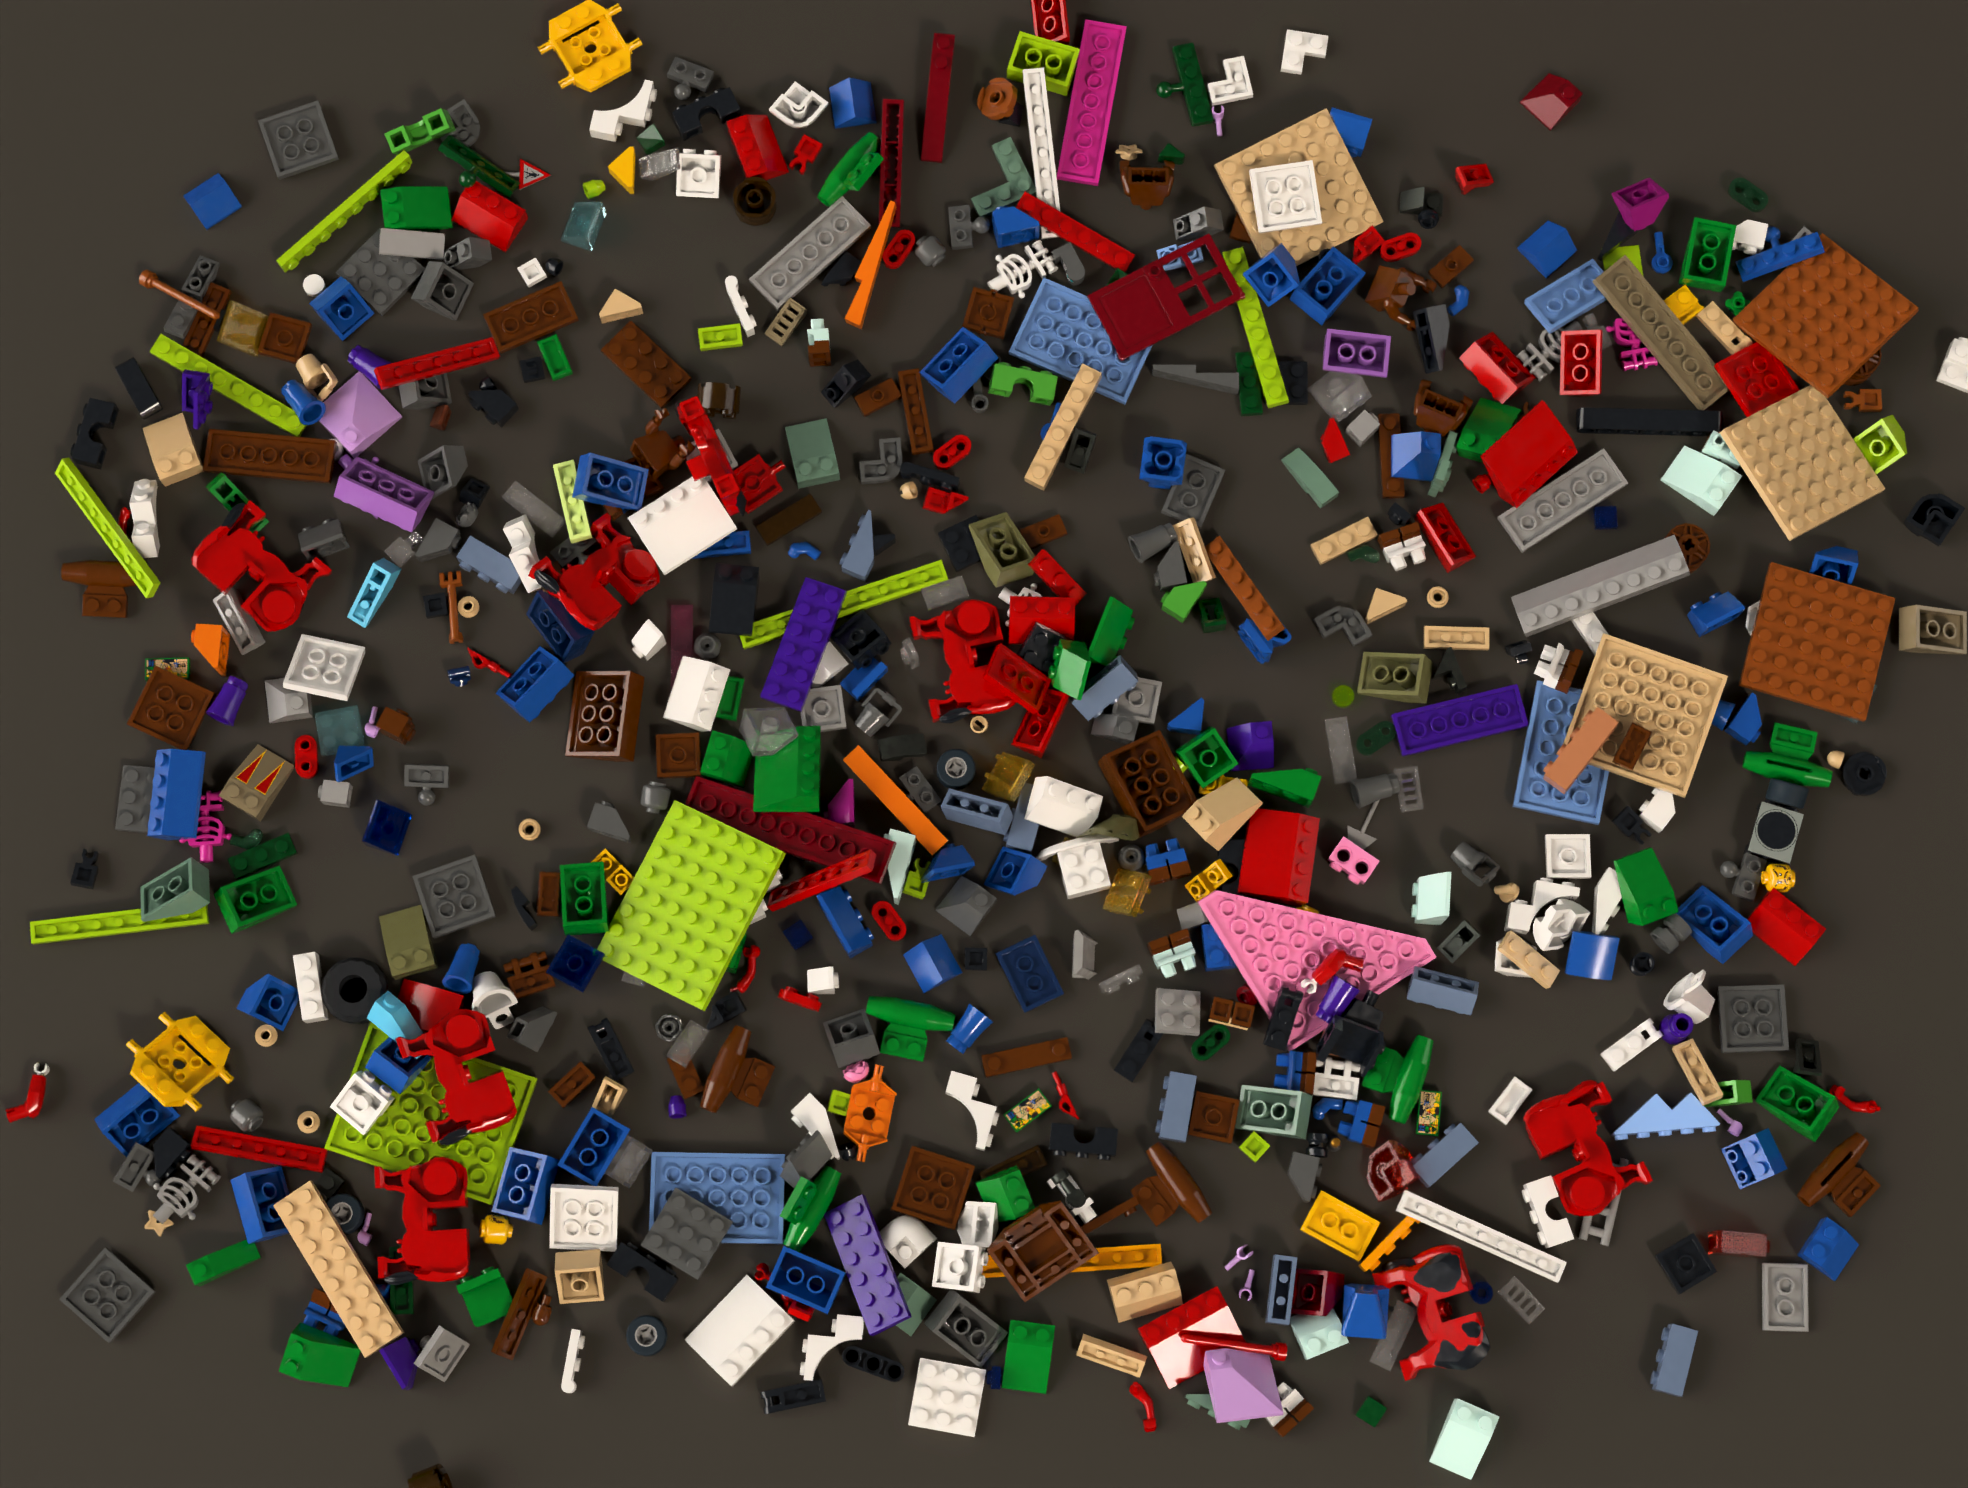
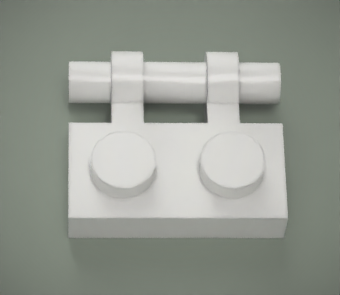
(1335, 1085)

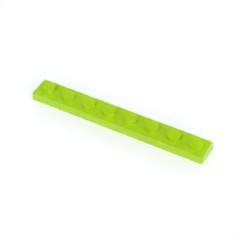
(339, 216)
(1257, 332)
(229, 385)
(107, 528)
(108, 924)

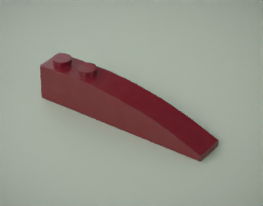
(938, 97)
(893, 154)

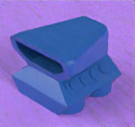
(1163, 462)
(1257, 642)
(1365, 1311)

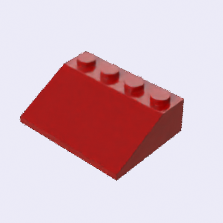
(1528, 455)
(1279, 856)
(1202, 1316)

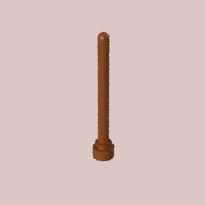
(150, 280)

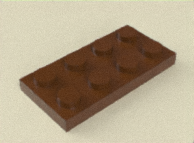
(530, 317)
(646, 364)

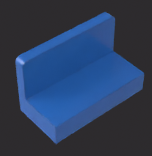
(860, 681)

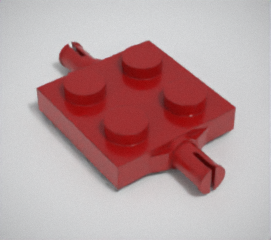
(758, 481)

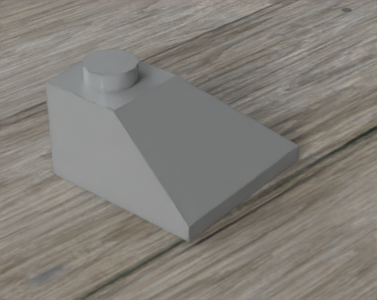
(286, 703)

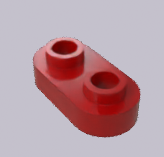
(1399, 247)
(899, 250)
(951, 452)
(305, 756)
(889, 921)
(791, 995)

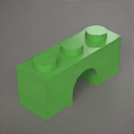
(430, 128)
(1041, 384)

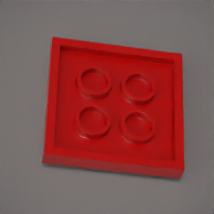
(1755, 378)

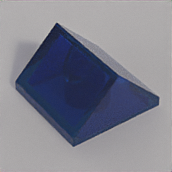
(386, 828)
(575, 963)

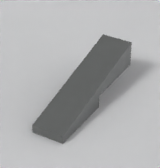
(1187, 374)

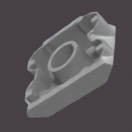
(1083, 955)

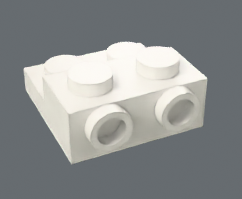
(699, 174)
(1955, 365)
(362, 1101)
(959, 1267)

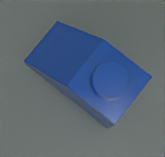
(1746, 721)

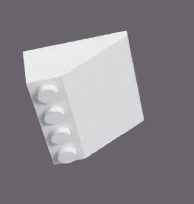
(682, 523)
(739, 1330)

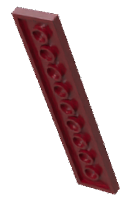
(790, 832)

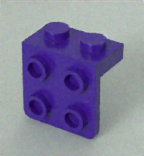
(196, 395)

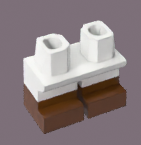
(1402, 543)
(1562, 667)
(1295, 1405)

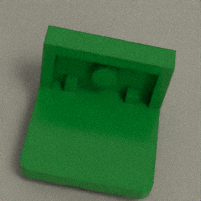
(486, 1296)

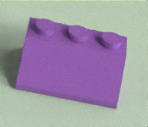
(1356, 353)

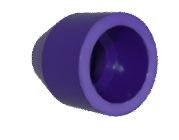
(677, 1107)

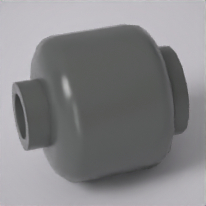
(930, 251)
(655, 797)
(246, 1115)

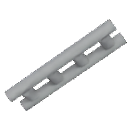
(1609, 1212)

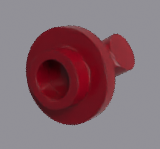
(1246, 996)

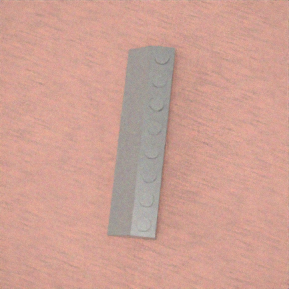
(1600, 585)

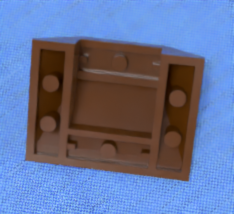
(1041, 1248)

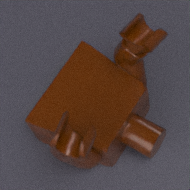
(1147, 185)
(1392, 289)
(1438, 412)
(657, 450)

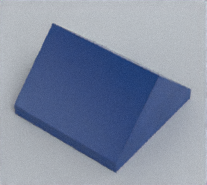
(852, 103)
(212, 201)
(1548, 248)
(932, 963)

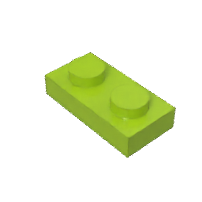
(720, 337)

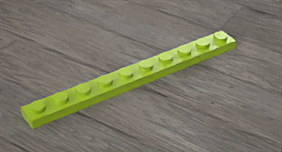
(856, 600)

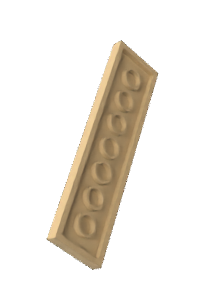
(338, 1269)

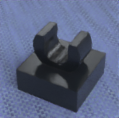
(532, 369)
(1519, 651)

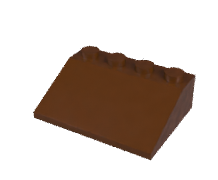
(605, 715)
(1147, 783)

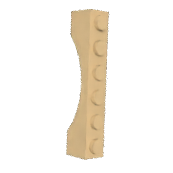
(1062, 426)

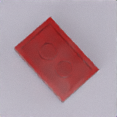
(1017, 678)

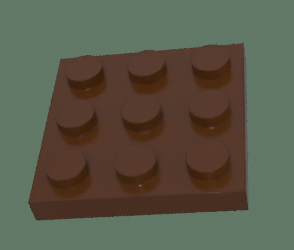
(171, 708)
(933, 1187)

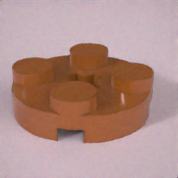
(1006, 103)

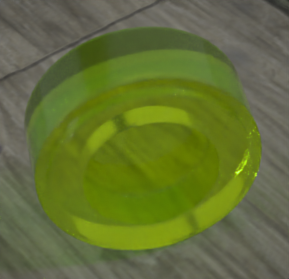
(1343, 696)

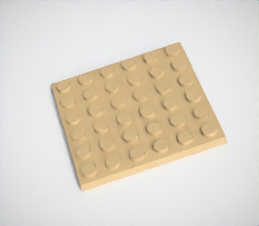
(1342, 194)
(1802, 461)
(1658, 694)

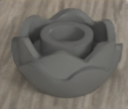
(468, 515)
(710, 652)
(1131, 864)
(669, 1020)

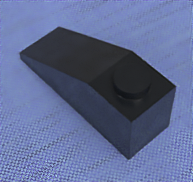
(1617, 236)
(1432, 331)

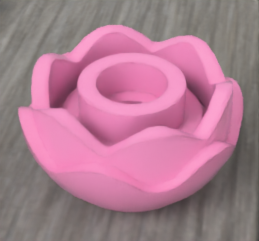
(856, 1072)

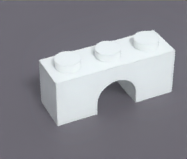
(309, 987)
(1550, 1231)

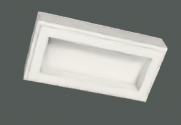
(1510, 1100)

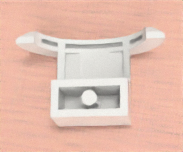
(1081, 864)

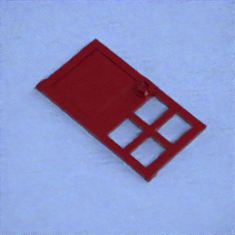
(1147, 306)

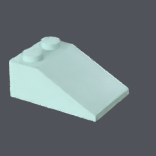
(1701, 479)
(900, 860)
(1432, 898)
(1463, 1438)

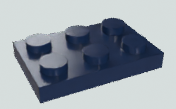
(1029, 974)

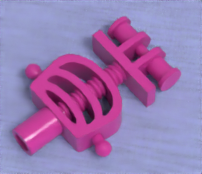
(1619, 332)
(206, 844)

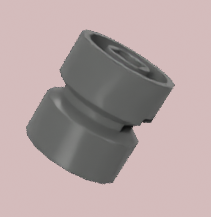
(1669, 934)

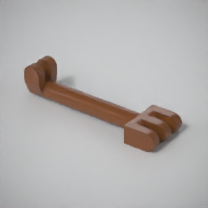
(451, 584)

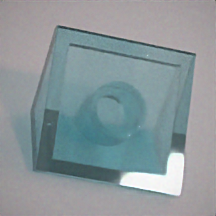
(584, 224)

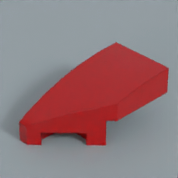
(1366, 244)
(1333, 442)
(942, 501)

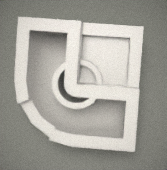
(798, 106)
(1558, 924)
(906, 1238)

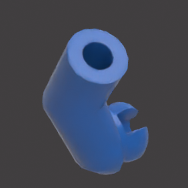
(1461, 302)
(803, 548)
(1324, 1105)

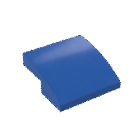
(1592, 955)

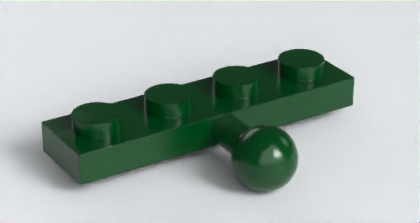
(1190, 83)
(477, 167)

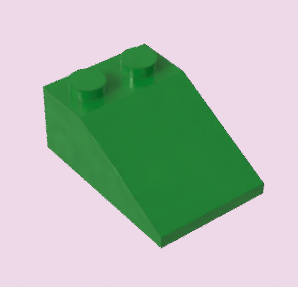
(416, 208)
(1708, 255)
(1485, 427)
(1292, 785)
(1644, 888)
(584, 898)
(255, 899)
(1798, 1103)
(1028, 1356)
(319, 1357)

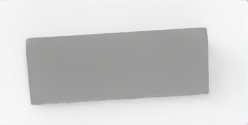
(411, 243)
(239, 623)

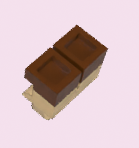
(1229, 1014)

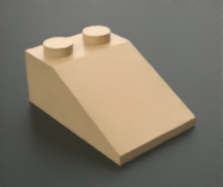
(173, 450)
(1222, 812)

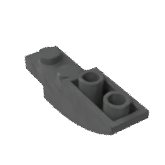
(196, 287)

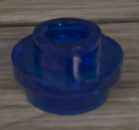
(1488, 1292)

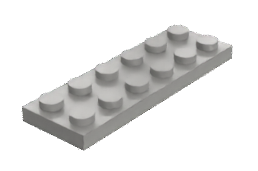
(810, 253)
(1563, 500)

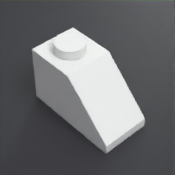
(648, 641)

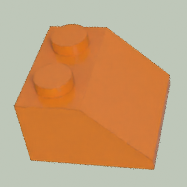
(213, 644)

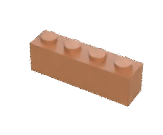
(1581, 749)

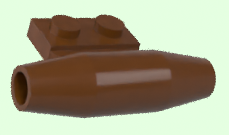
(105, 588)
(735, 1073)
(1839, 1176)
(1170, 1188)

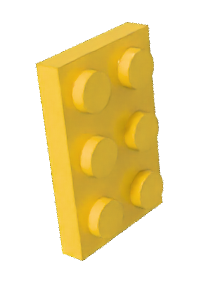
(1340, 1226)

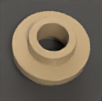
(1440, 591)
(468, 613)
(526, 823)
(272, 1038)
(315, 1122)

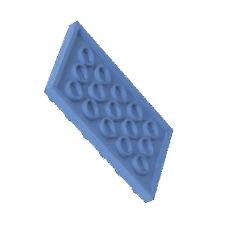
(1065, 332)
(1545, 734)
(733, 1184)

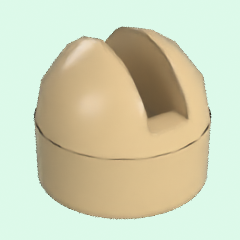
(909, 490)
(976, 728)
(1835, 758)

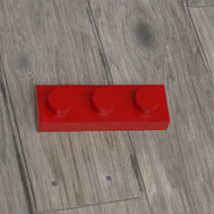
(1056, 577)

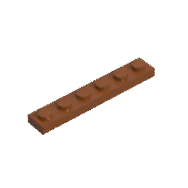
(1244, 588)

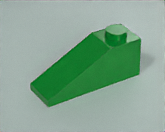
(230, 496)
(222, 1262)

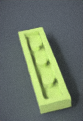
(573, 508)

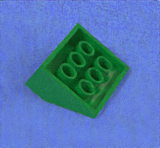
(791, 776)

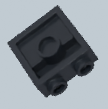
(860, 640)

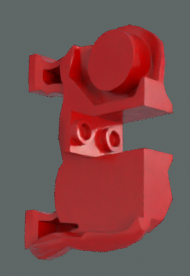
(1569, 1122)

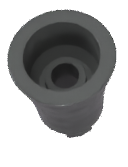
(1152, 541)
(1373, 788)

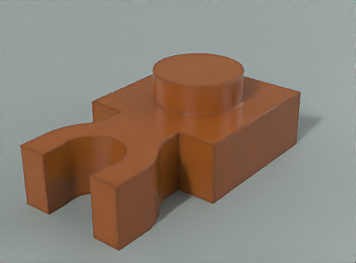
(1867, 400)

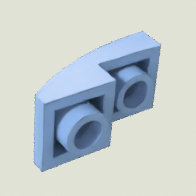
(1195, 256)

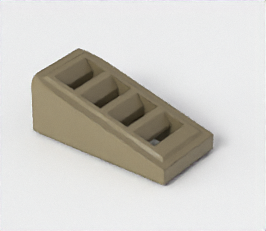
(802, 312)

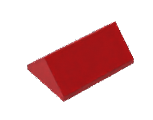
(1051, 20)
(1581, 363)
(1444, 536)
(1039, 728)

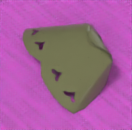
(1115, 827)

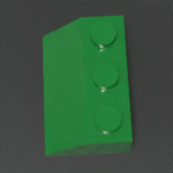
(1110, 633)

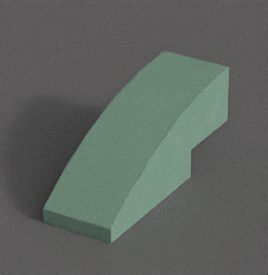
(1310, 477)

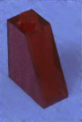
(1738, 1244)

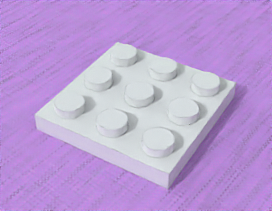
(1285, 196)
(324, 667)
(584, 1217)
(947, 1397)

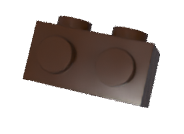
(396, 725)

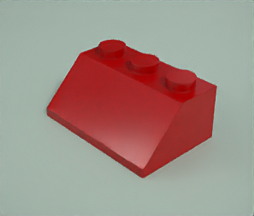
(756, 146)
(489, 216)
(1496, 367)
(1052, 612)
(1784, 926)

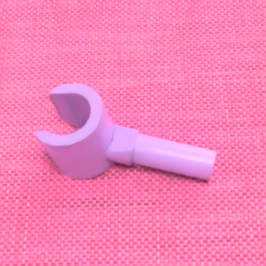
(1217, 117)
(370, 729)
(1735, 1126)
(363, 1236)
(1240, 1255)
(1247, 1286)

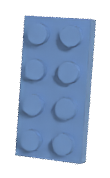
(1567, 297)

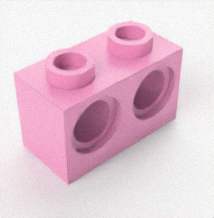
(1356, 856)

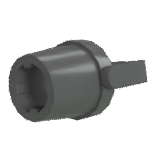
(872, 718)
(1470, 860)

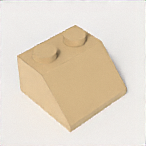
(579, 1276)

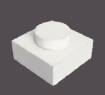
(532, 272)

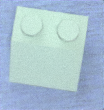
(1317, 1333)

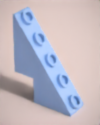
(1659, 1118)

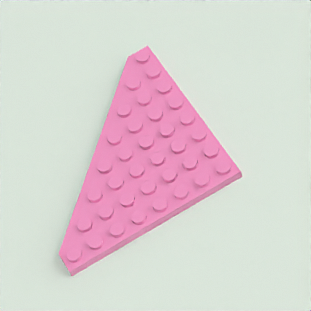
(1286, 945)

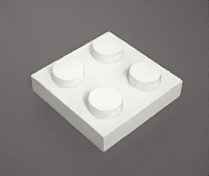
(1568, 856)

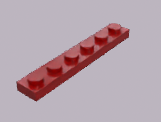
(1075, 232)
(436, 363)
(821, 880)
(259, 1149)

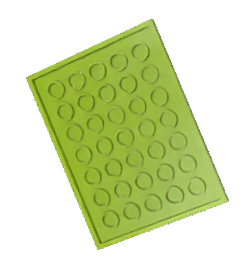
(690, 904)
(401, 1135)

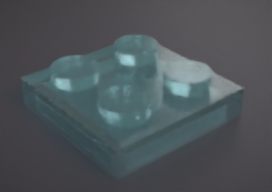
(338, 729)

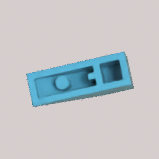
(373, 591)
(394, 1018)

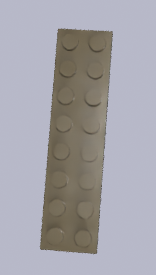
(1661, 332)

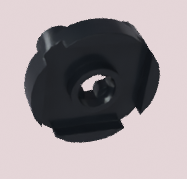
(1869, 763)

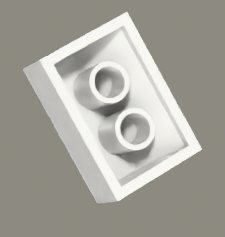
(696, 693)
(1062, 806)

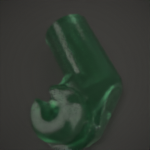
(1364, 552)
(248, 841)

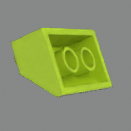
(1037, 52)

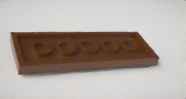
(270, 456)

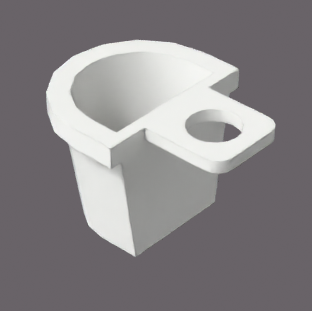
(1690, 997)
(492, 998)

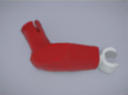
(1330, 966)
(35, 1097)

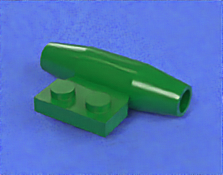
(852, 169)
(1789, 758)
(907, 1026)
(1401, 1076)
(808, 1205)

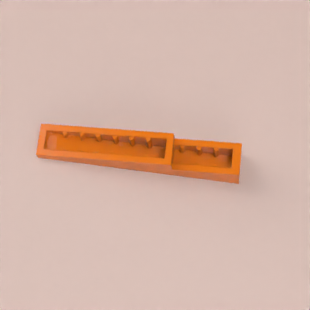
(869, 269)
(895, 800)

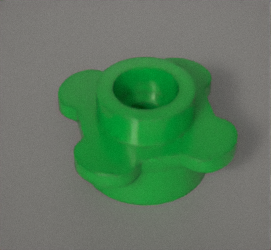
(1731, 303)

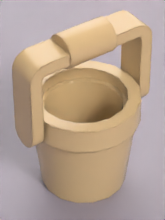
(316, 374)

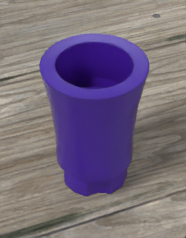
(365, 362)
(228, 701)
(1336, 999)
(1671, 1033)

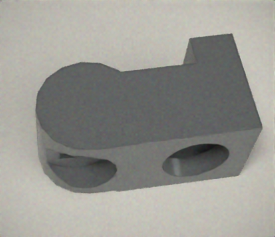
(1071, 263)

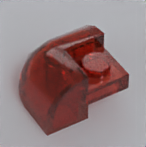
(1390, 1170)

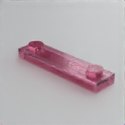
(680, 636)

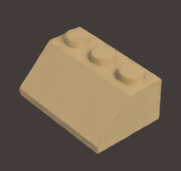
(1145, 1291)

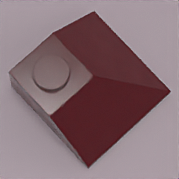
(1551, 100)
(1316, 1291)

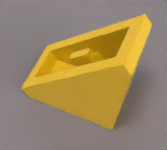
(624, 169)

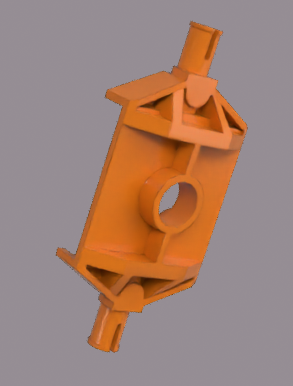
(880, 1098)

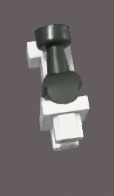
(1073, 1196)

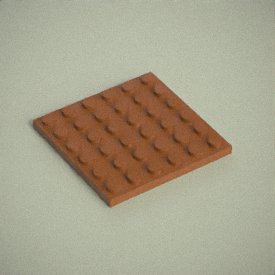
(1825, 317)
(1817, 641)

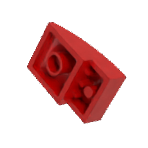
(428, 1003)

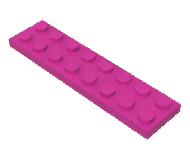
(1091, 102)

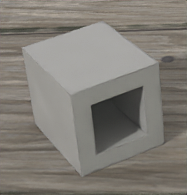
(1362, 427)
(335, 793)

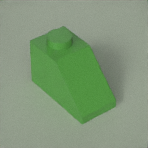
(1182, 599)
(1734, 1093)

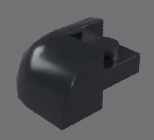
(1933, 517)

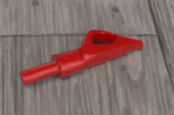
(493, 666)
(1062, 1090)

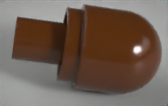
(542, 1311)

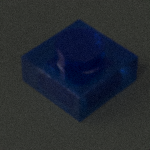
(1605, 517)
(797, 935)
(994, 1377)

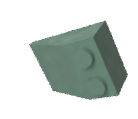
(812, 453)
(176, 891)
(1274, 1111)

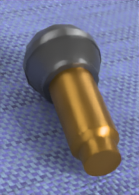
(1334, 1144)

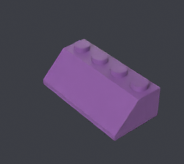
(383, 494)

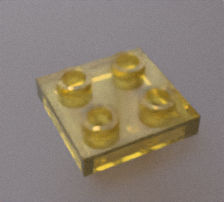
(242, 328)
(1008, 776)
(1127, 892)

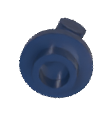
(459, 676)

